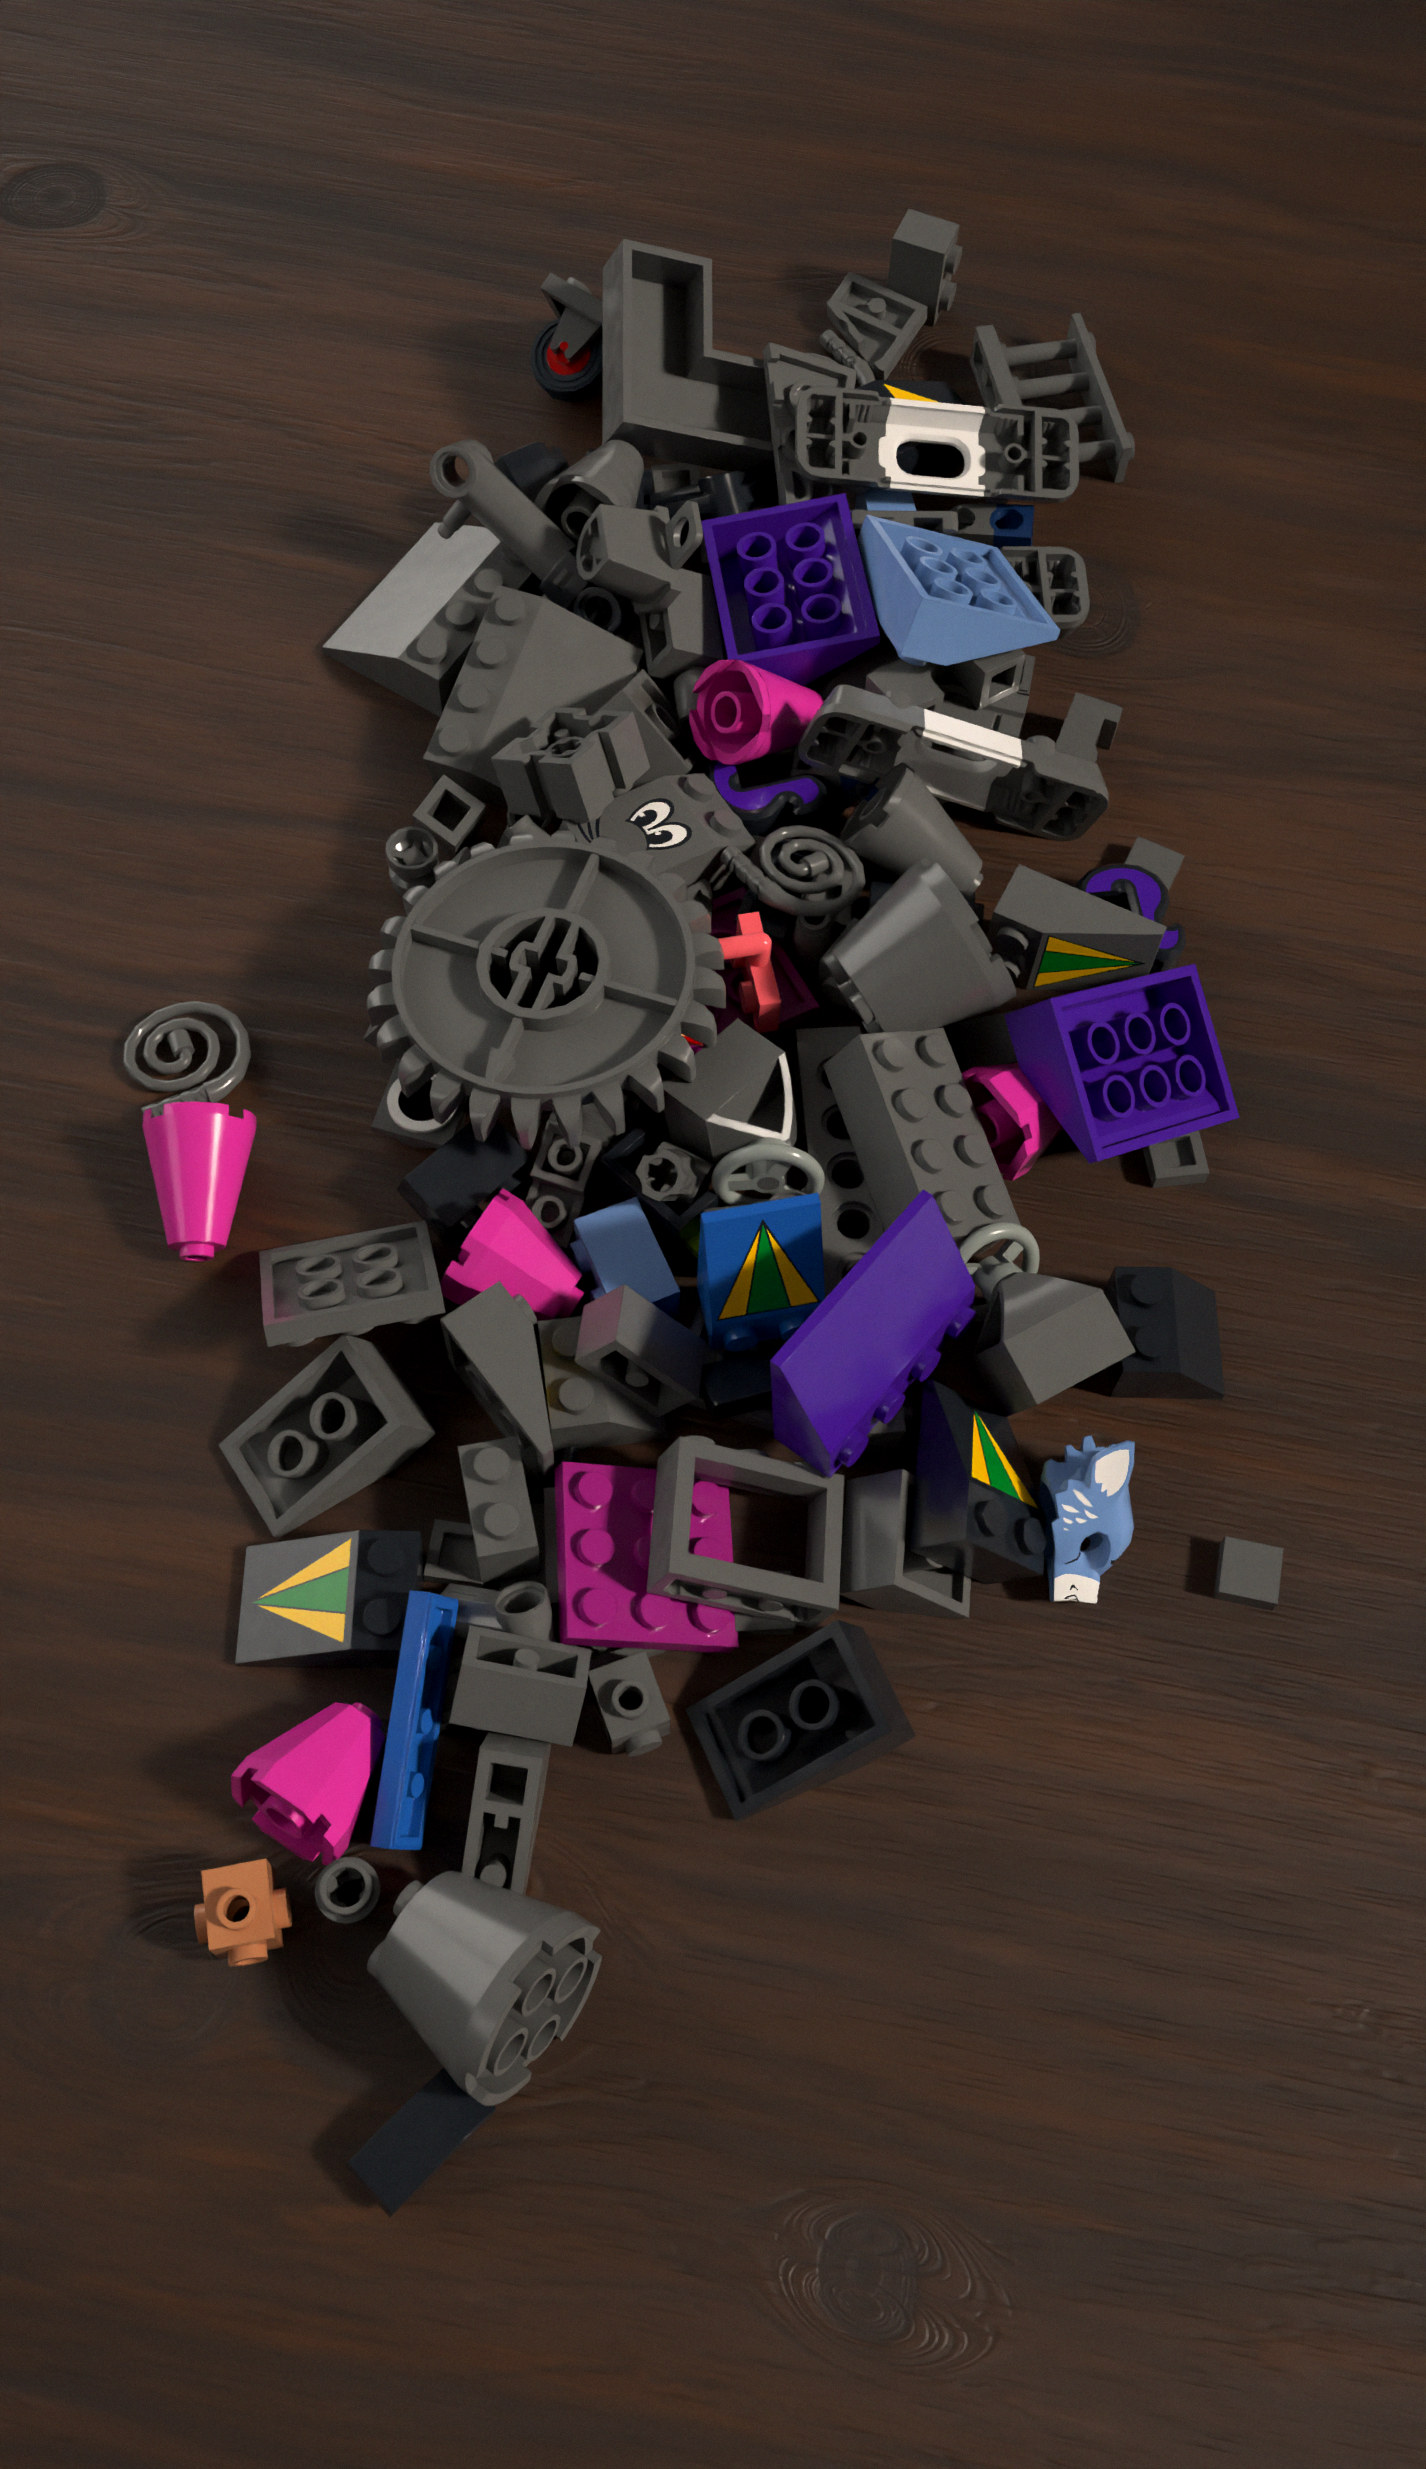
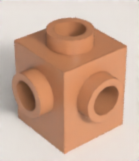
(228, 1894)

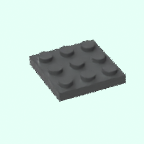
(349, 1284)

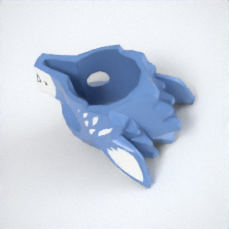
(1083, 1500)

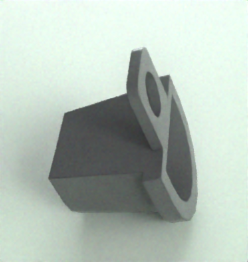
(638, 552)

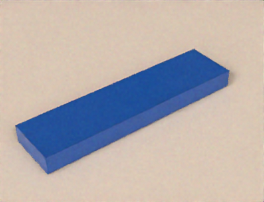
(415, 1722)

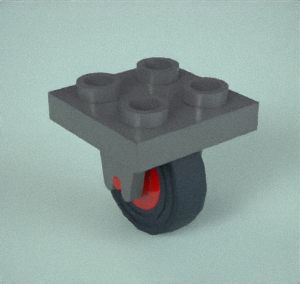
(570, 348)

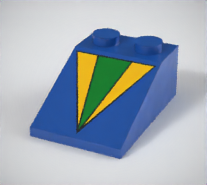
(760, 1270)

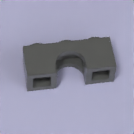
(978, 680)

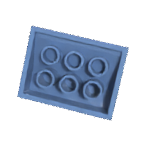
(947, 595)

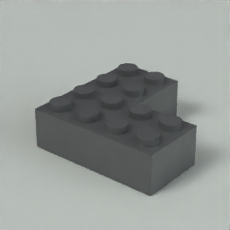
(660, 369)

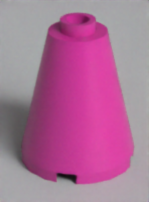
(748, 712)
(198, 1172)

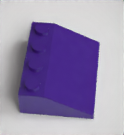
(791, 587)
(1126, 1062)
(871, 1339)

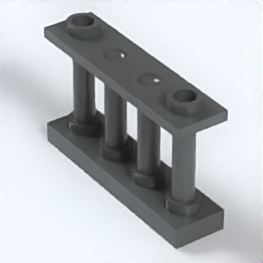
(991, 365)

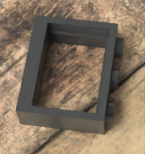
(733, 1585)

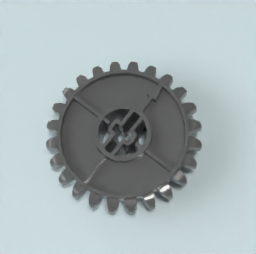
(545, 983)

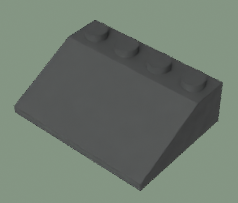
(427, 613)
(517, 669)

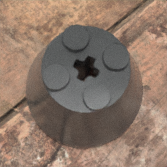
(919, 958)
(485, 1977)

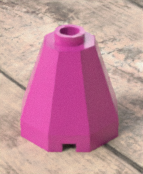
(1012, 1116)
(520, 1253)
(314, 1780)

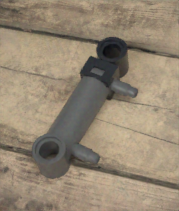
(521, 529)

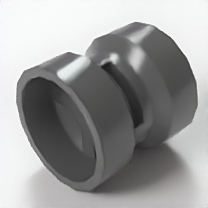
(411, 858)

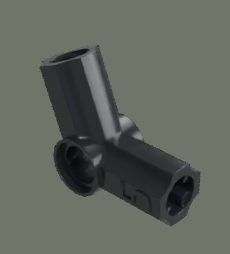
(723, 494)

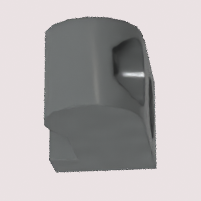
(1088, 725)

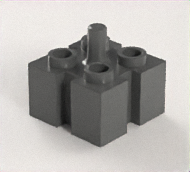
(571, 764)

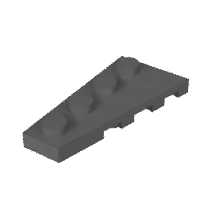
(787, 377)

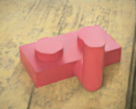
(752, 953)

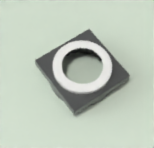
(417, 1134)

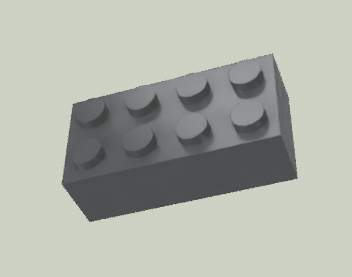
(918, 1130)

